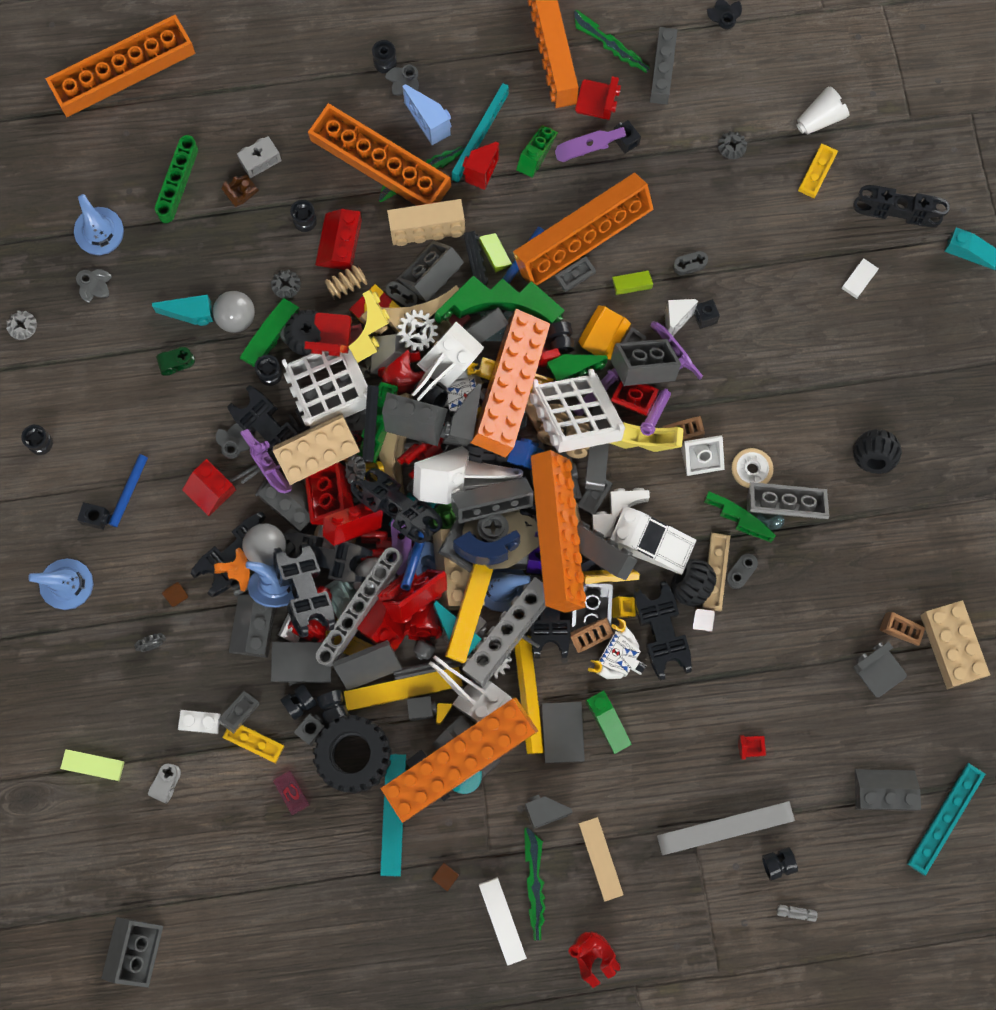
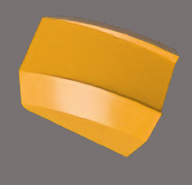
(604, 332)

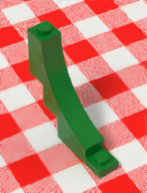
(477, 297)

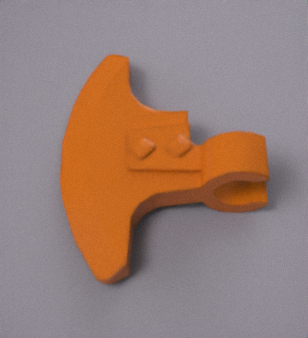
(236, 569)

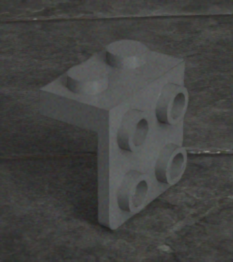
(880, 669)

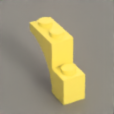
(376, 319)
(660, 440)

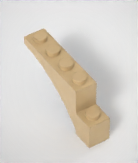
(397, 313)
(392, 449)

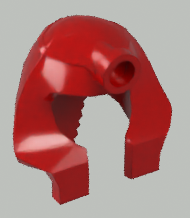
(400, 372)
(589, 947)

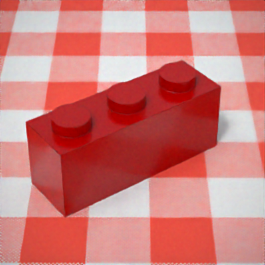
(351, 523)

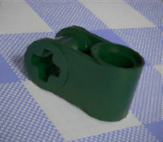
(173, 361)

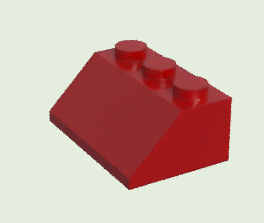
(339, 239)
(328, 493)
(423, 590)

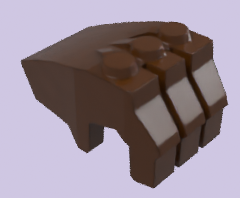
(239, 190)

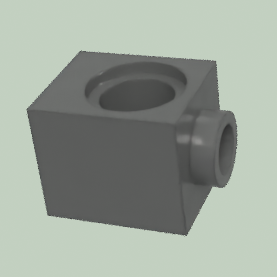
(421, 708)
(301, 730)

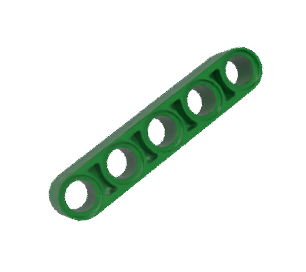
(176, 187)

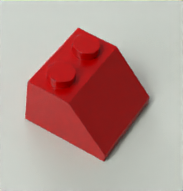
(481, 165)
(636, 397)
(208, 487)

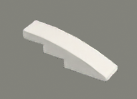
(502, 921)

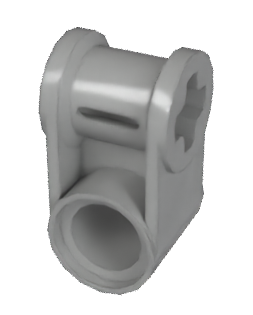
(164, 785)

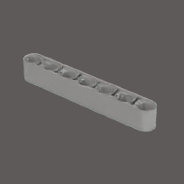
(350, 612)
(725, 828)

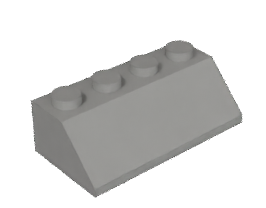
(788, 500)

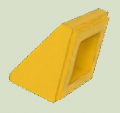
(623, 607)
(442, 711)

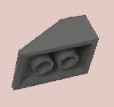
(461, 425)
(598, 606)

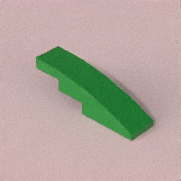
(269, 332)
(380, 429)
(745, 521)

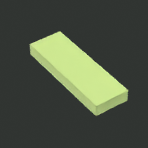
(92, 765)

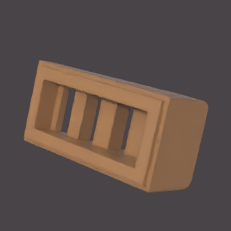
(689, 422)
(890, 624)
(594, 640)

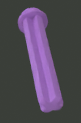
(607, 382)
(648, 426)

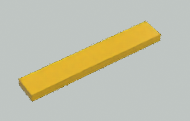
(469, 613)
(398, 690)
(528, 693)

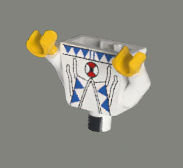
(461, 388)
(619, 655)

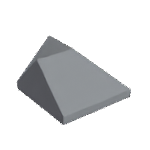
(389, 350)

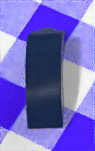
(485, 552)

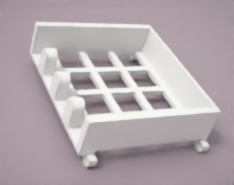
(313, 361)
(576, 387)

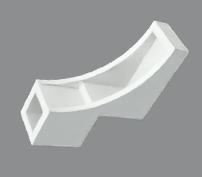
(618, 499)

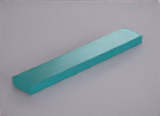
(481, 130)
(946, 819)
(392, 826)

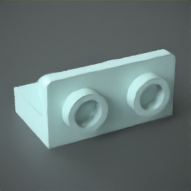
(342, 595)

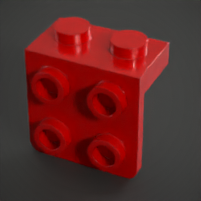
(598, 98)
(334, 334)

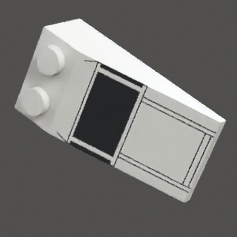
(653, 540)

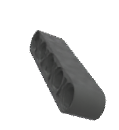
(487, 325)
(597, 458)

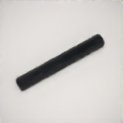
(370, 423)

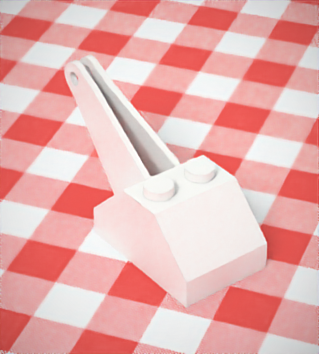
(448, 358)
(453, 473)
(473, 699)

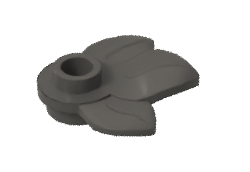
(400, 78)
(95, 286)
(231, 438)

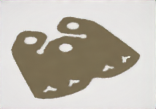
(516, 522)

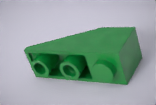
(536, 151)
(574, 366)

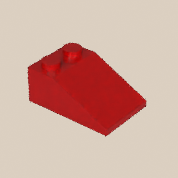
(380, 627)

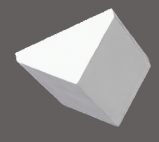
(678, 313)
(703, 455)

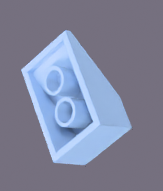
(428, 114)

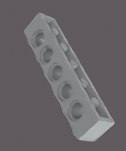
(482, 673)

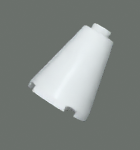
(823, 112)

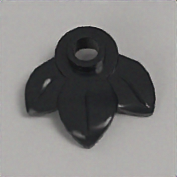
(724, 11)

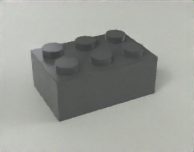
(645, 362)

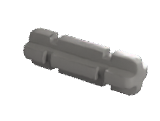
(797, 913)

